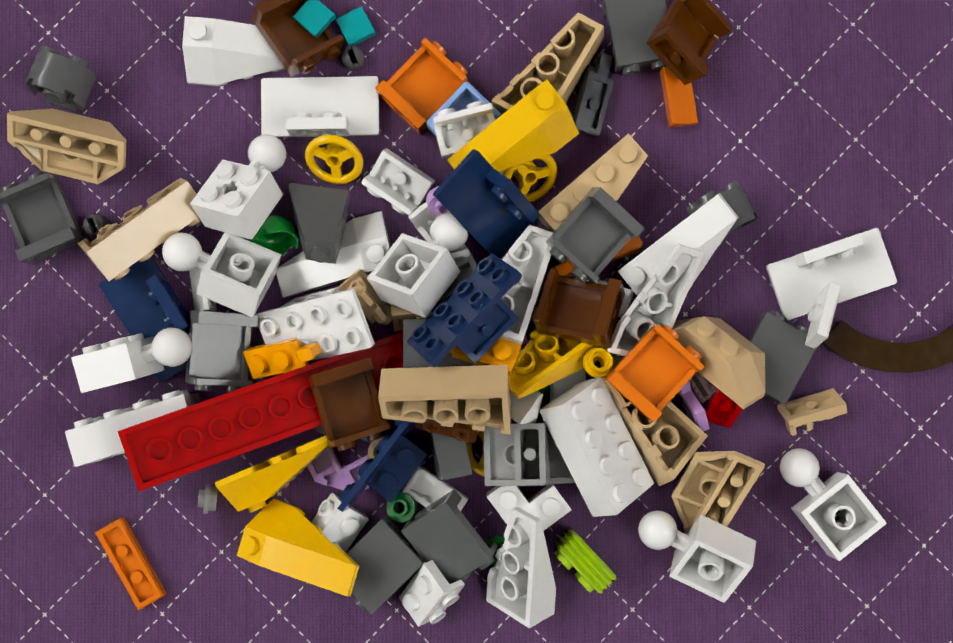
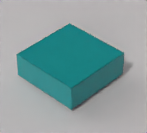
(314, 17)
(356, 26)

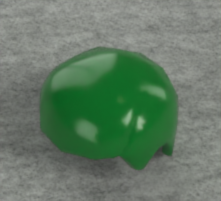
(277, 234)

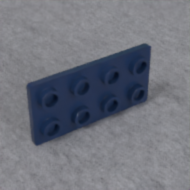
(486, 204)
(147, 305)
(471, 316)
(389, 470)

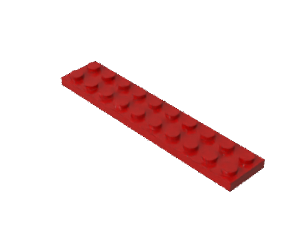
(239, 419)

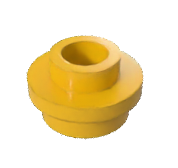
(603, 357)

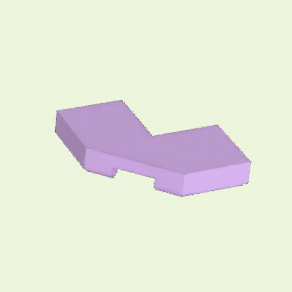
(693, 407)
(328, 470)

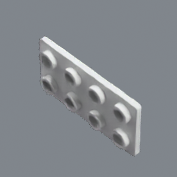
(320, 106)
(854, 263)
(324, 317)

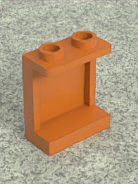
(422, 84)
(655, 370)

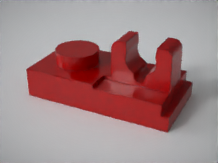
(722, 409)

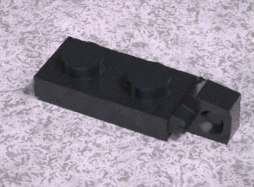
(593, 96)

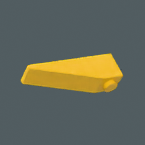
(525, 132)
(545, 362)
(264, 480)
(293, 546)

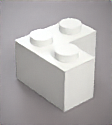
(545, 504)

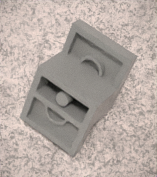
(523, 457)

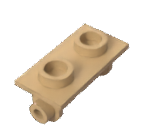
(372, 306)

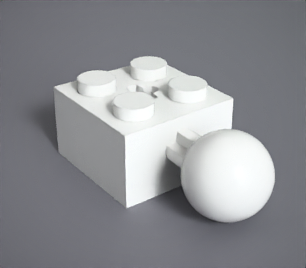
(240, 195)
(420, 272)
(232, 275)
(130, 358)
(818, 508)
(706, 557)

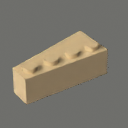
(560, 62)
(609, 172)
(142, 230)
(448, 395)
(663, 443)

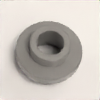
(207, 499)

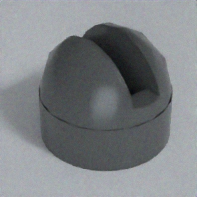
(359, 54)
(99, 221)

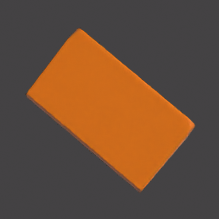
(678, 100)

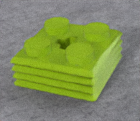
(575, 553)

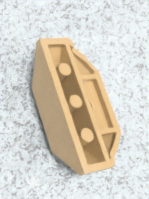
(68, 143)
(728, 358)
(714, 486)

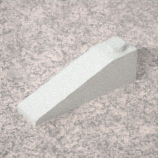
(225, 51)
(701, 231)
(362, 246)
(530, 257)
(658, 300)
(523, 574)

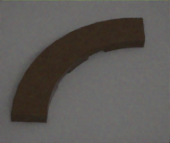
(890, 356)

